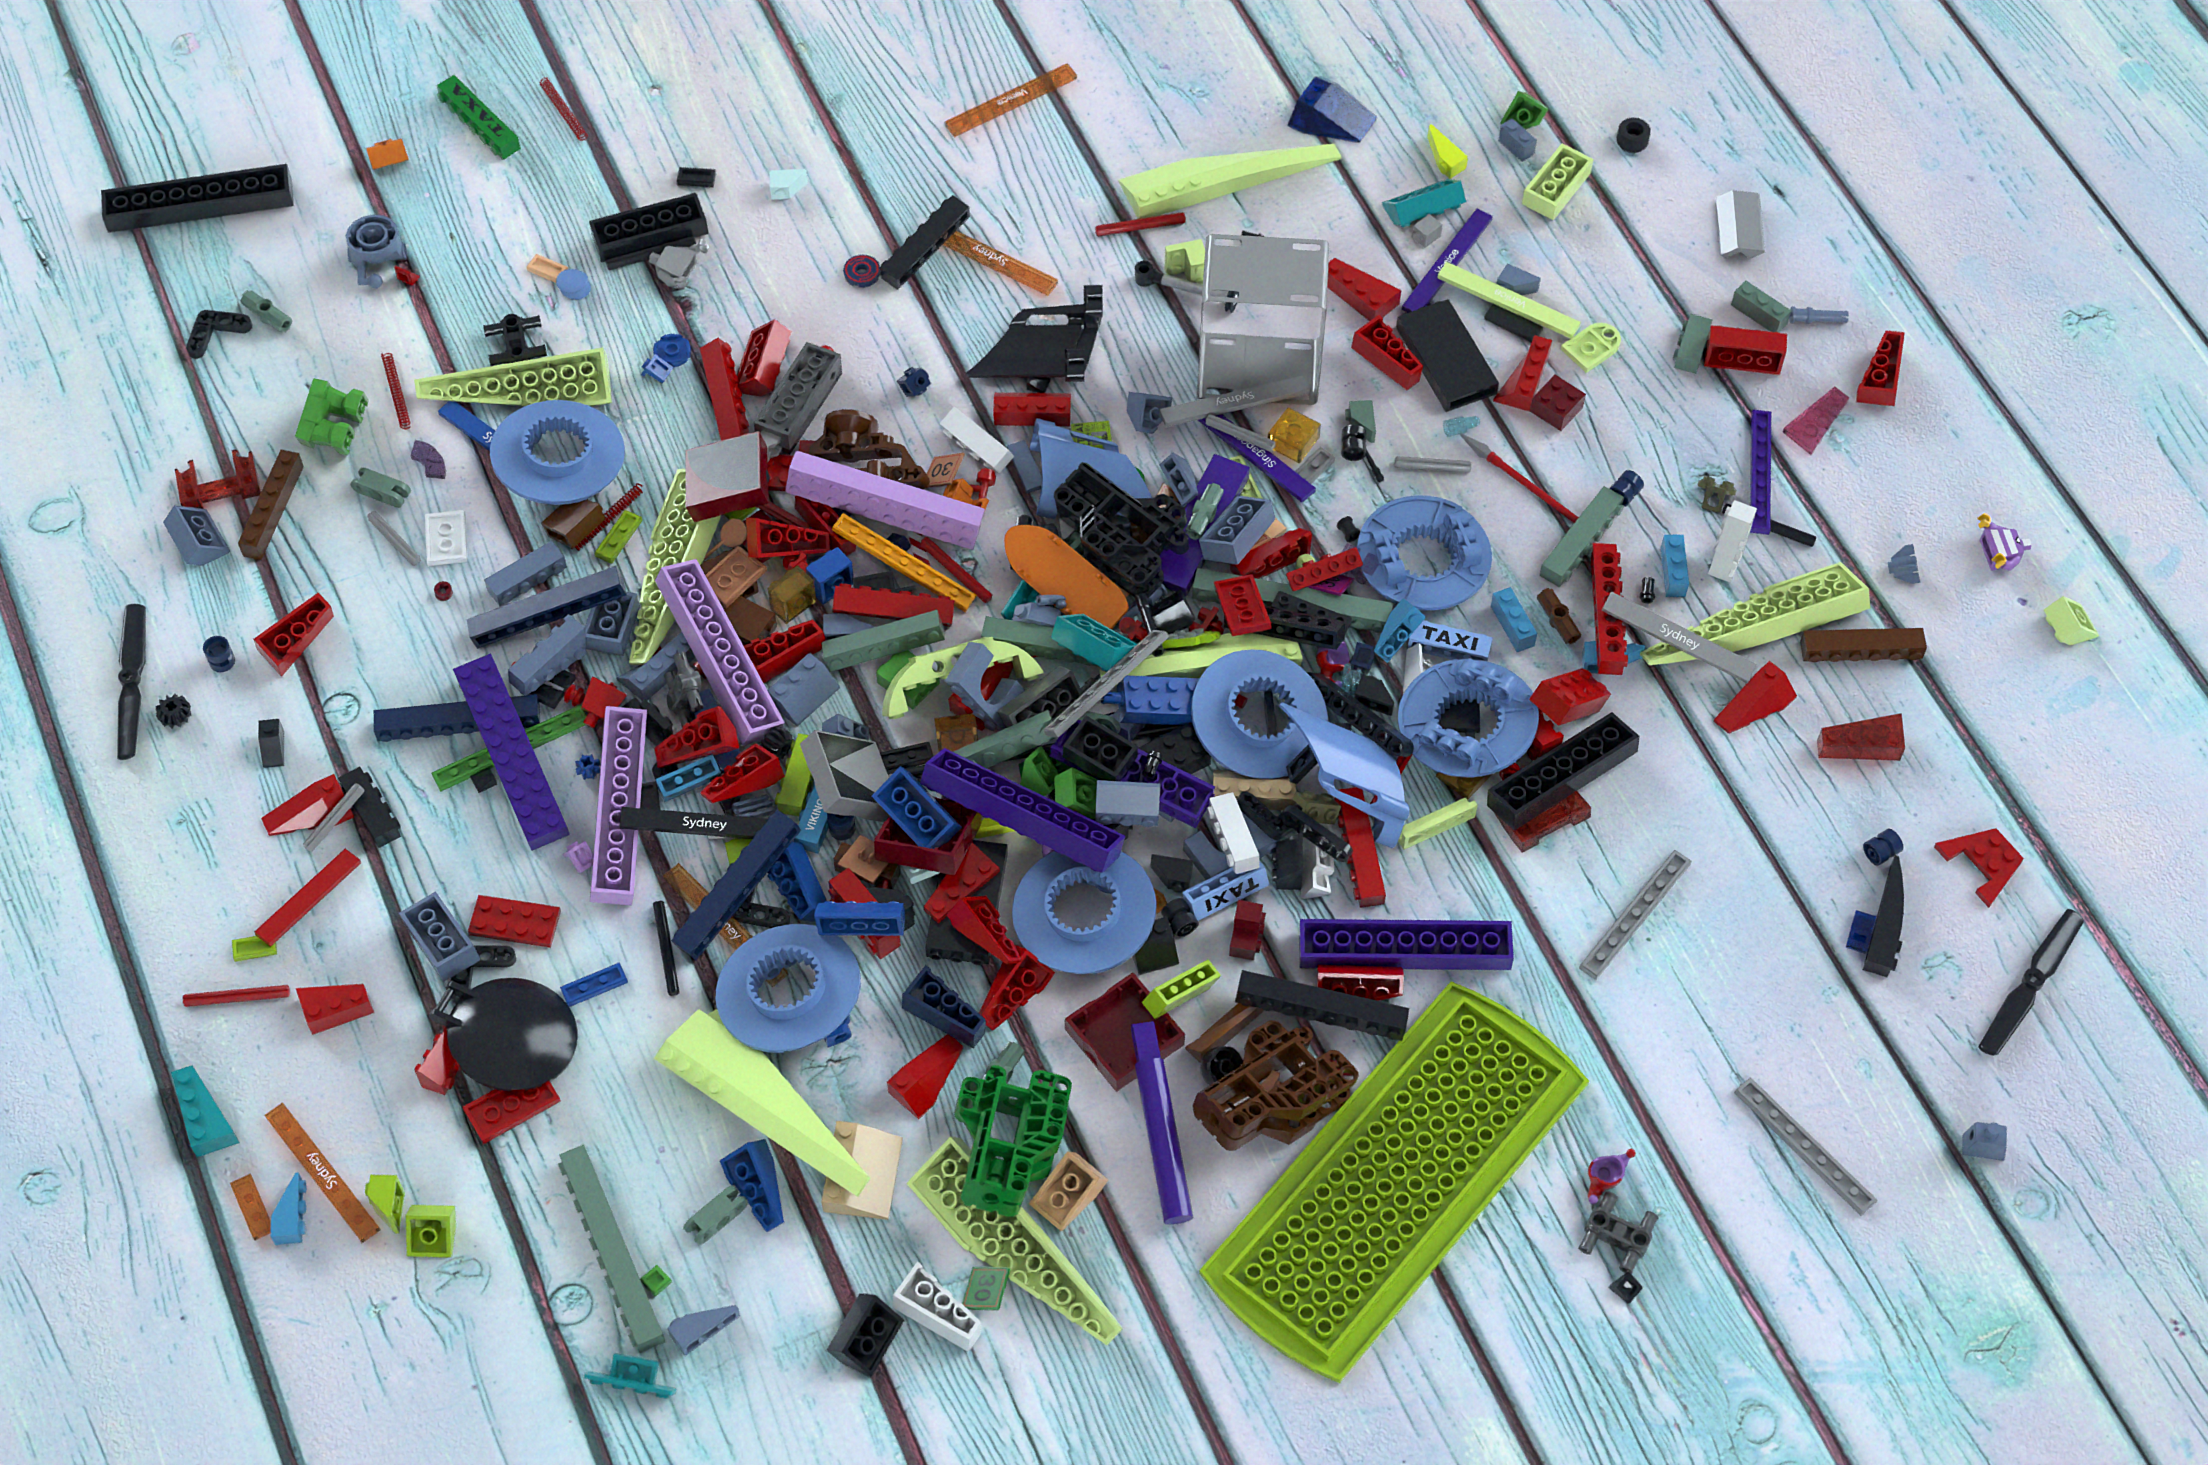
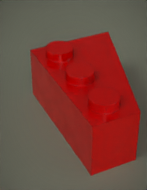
(333, 1005)

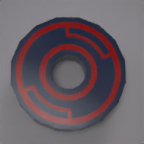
(860, 262)

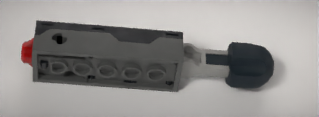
(798, 398)

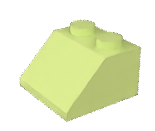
(2070, 621)

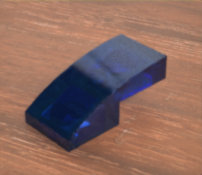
(1860, 931)

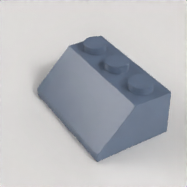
(195, 535)
(803, 689)
(1127, 803)

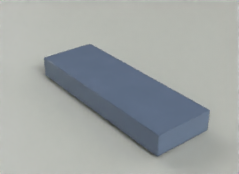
(1025, 466)

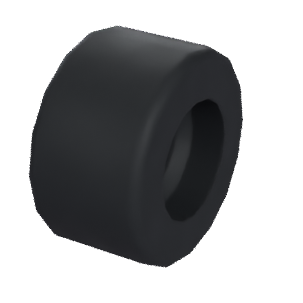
(1633, 143)

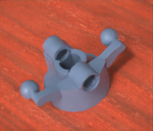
(373, 240)

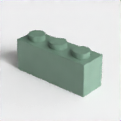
(1760, 307)
(1692, 343)

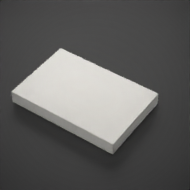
(446, 538)

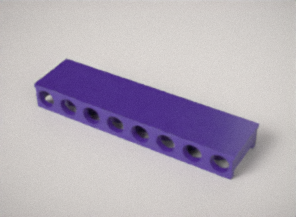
(1181, 569)
(1180, 792)

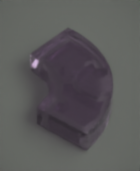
(430, 458)

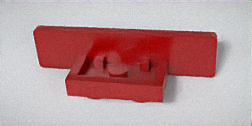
(1324, 569)

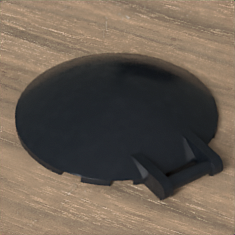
(508, 1032)

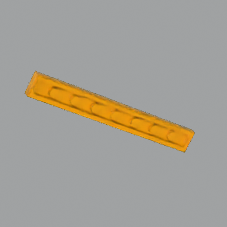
(903, 562)

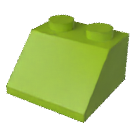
(387, 1199)
(430, 1230)

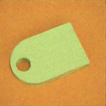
(1591, 346)

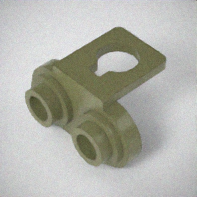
(1722, 489)

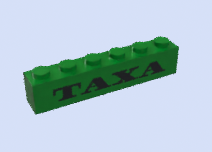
(478, 117)

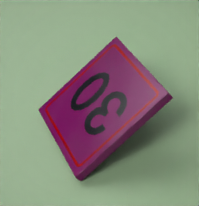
(1336, 585)

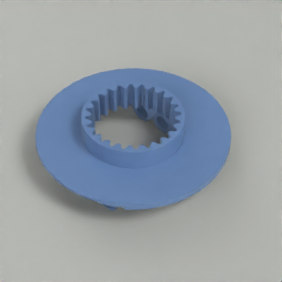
(554, 483)
(1434, 518)
(1461, 680)
(1219, 729)
(1093, 949)
(798, 1025)

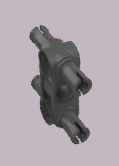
(683, 685)
(1618, 1232)

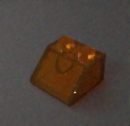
(955, 731)

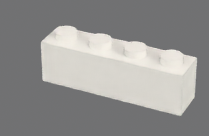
(976, 439)

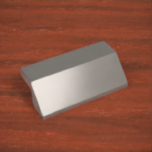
(1740, 224)

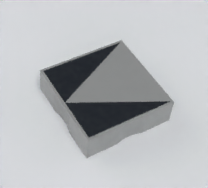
(846, 774)

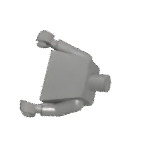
(677, 263)

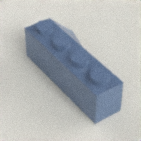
(649, 678)

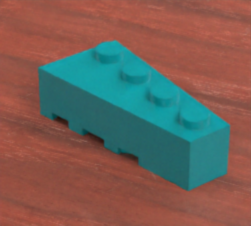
(203, 1120)

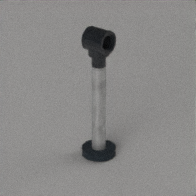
(1147, 275)

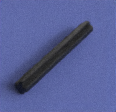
(642, 255)
(1787, 531)
(666, 948)

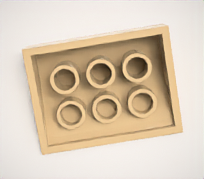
(879, 1157)

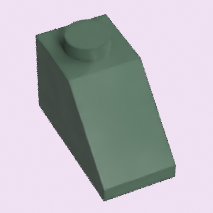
(1362, 414)

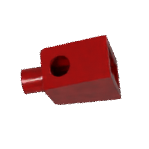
(597, 698)

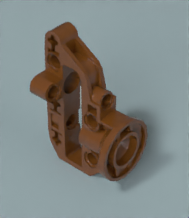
(849, 435)

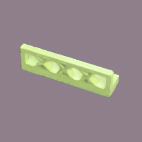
(1437, 822)

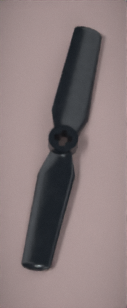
(132, 662)
(2022, 998)

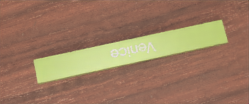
(1509, 300)

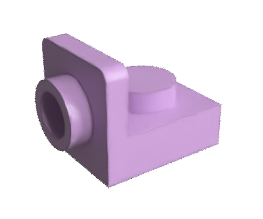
(580, 856)

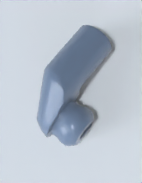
(1059, 600)

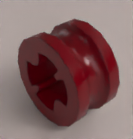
(443, 585)

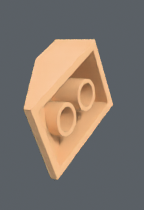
(1068, 1190)

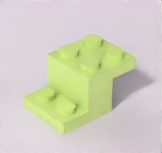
(1186, 258)

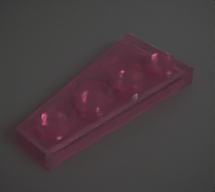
(1812, 424)

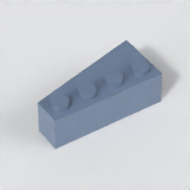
(549, 656)

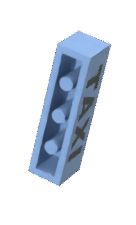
(1451, 642)
(1224, 890)

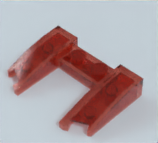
(244, 483)
(1569, 810)

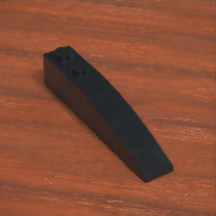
(1888, 925)

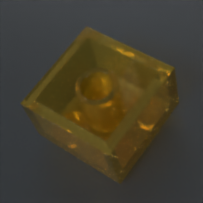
(1294, 434)
(791, 594)

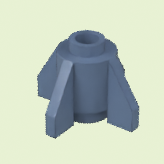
(1904, 565)

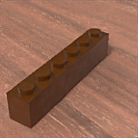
(270, 504)
(1863, 644)

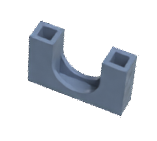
(966, 681)
(1213, 862)

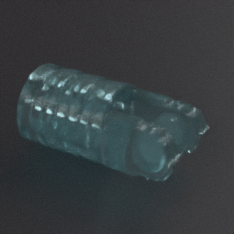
(1459, 425)
(1350, 679)

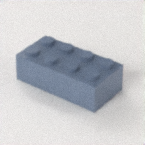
(1237, 529)
(439, 936)

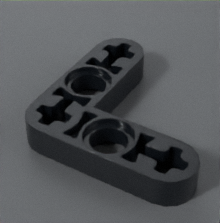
(214, 324)
(1268, 824)
(764, 922)
(491, 962)

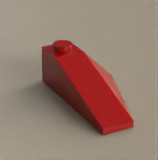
(1762, 695)
(705, 735)
(751, 772)
(306, 808)

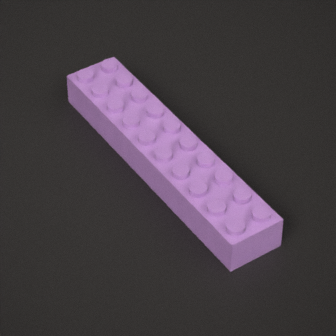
(884, 500)
(718, 650)
(618, 787)

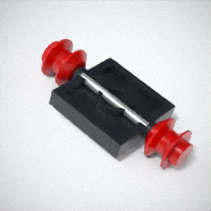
(559, 686)

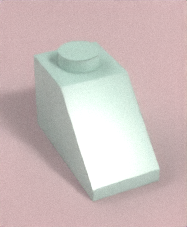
(787, 182)

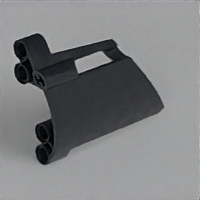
(1046, 348)

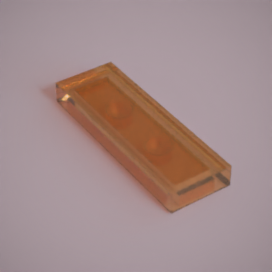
(252, 1206)

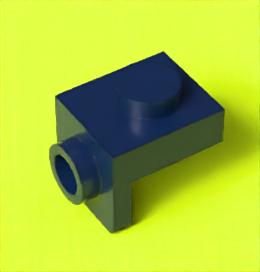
(1363, 657)

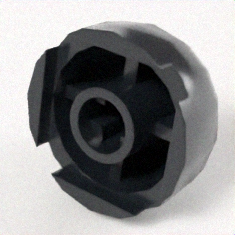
(1219, 1062)

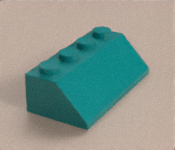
(1425, 201)
(1091, 640)

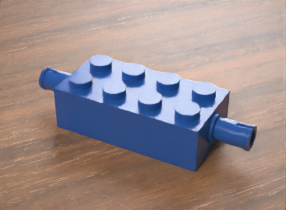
(1153, 699)

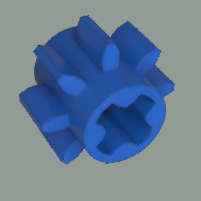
(587, 766)

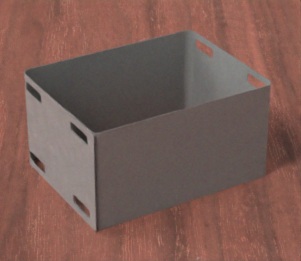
(1263, 273)

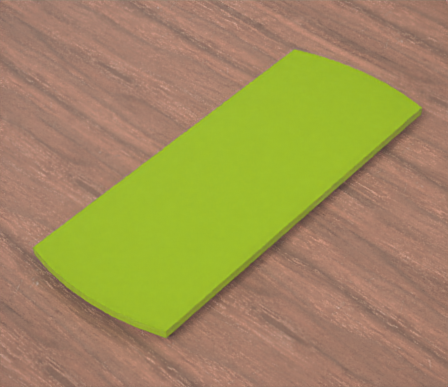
(1393, 1181)

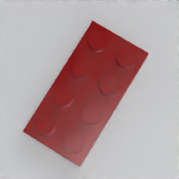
(1242, 605)
(514, 921)
(504, 1110)

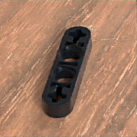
(1292, 815)

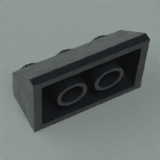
(865, 1334)

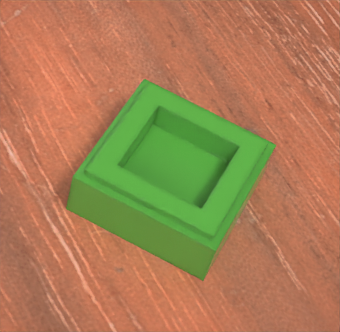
(656, 1280)

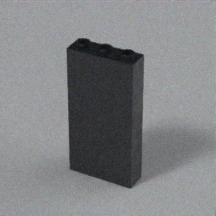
(1447, 355)
(949, 943)

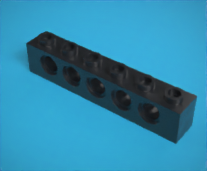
(1303, 628)

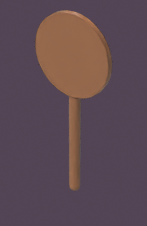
(732, 535)

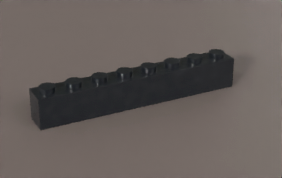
(1322, 1005)

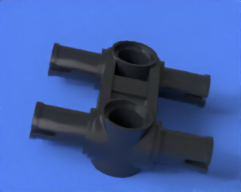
(513, 330)

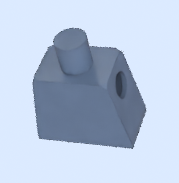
(1985, 1141)

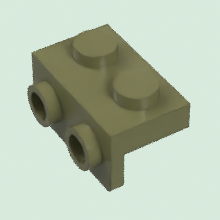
(1318, 807)

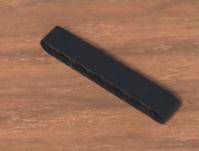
(1364, 717)

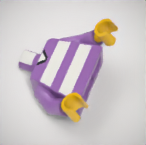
(2001, 545)

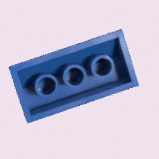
(916, 810)
(860, 918)

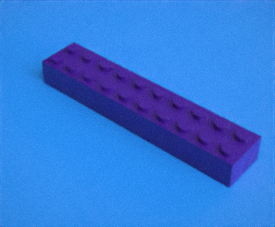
(511, 752)
(1022, 810)
(1407, 943)

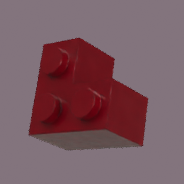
(1248, 924)

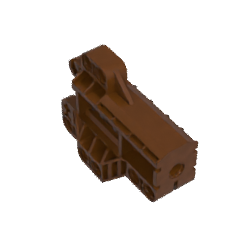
(1285, 1110)

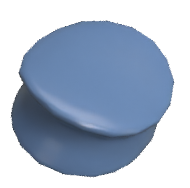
(573, 284)

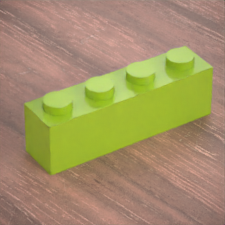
(796, 782)
(1181, 989)

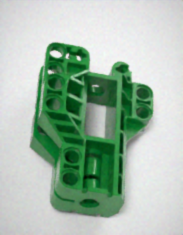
(1039, 1132)

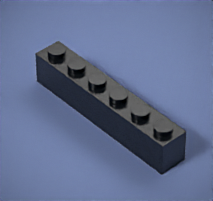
(924, 242)

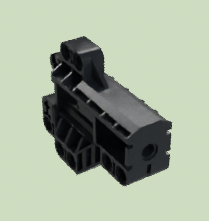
(1089, 503)

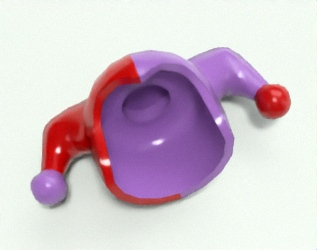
(1332, 661)
(1607, 1173)

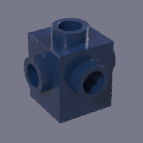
(914, 381)

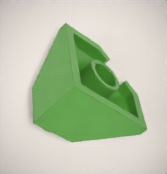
(1525, 111)

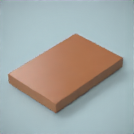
(734, 575)

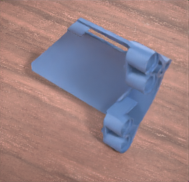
(1063, 455)
(1361, 764)

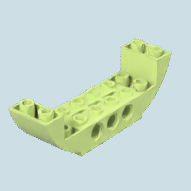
(920, 670)

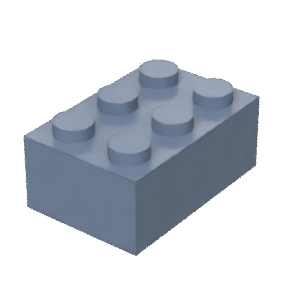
(611, 624)

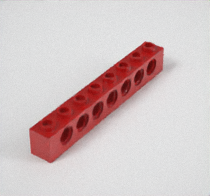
(1608, 629)

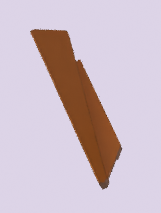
(1223, 1030)

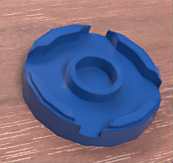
(673, 349)

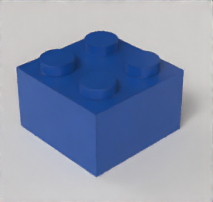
(830, 572)

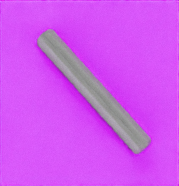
(1240, 433)
(1432, 464)
(394, 538)
(333, 817)

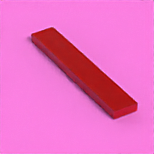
(307, 897)

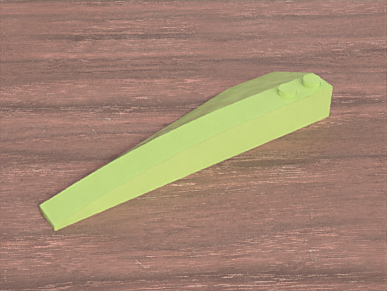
(568, 377)
(1194, 660)

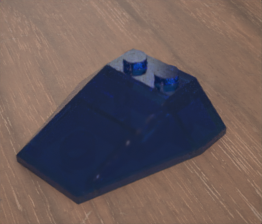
(1331, 112)

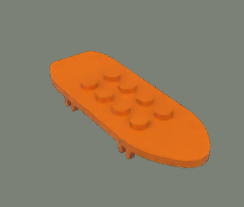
(1058, 569)

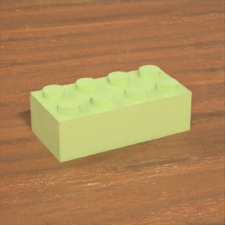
(1557, 181)

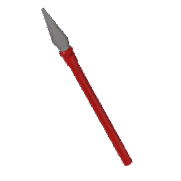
(1484, 451)

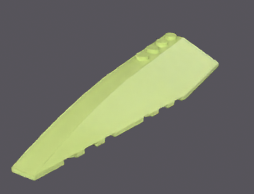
(1211, 177)
(674, 541)
(1777, 613)
(758, 1094)
(1009, 1242)

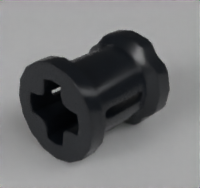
(1348, 528)

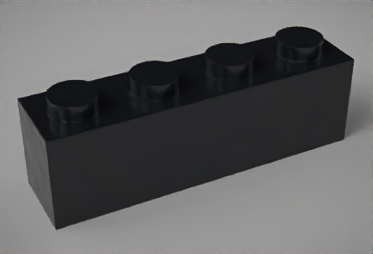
(370, 808)

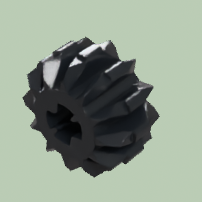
(173, 711)
(777, 741)

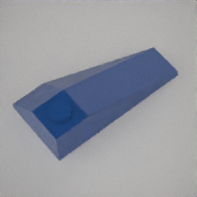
(754, 1175)

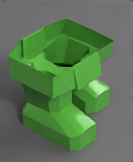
(320, 404)

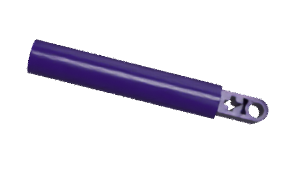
(1161, 1126)

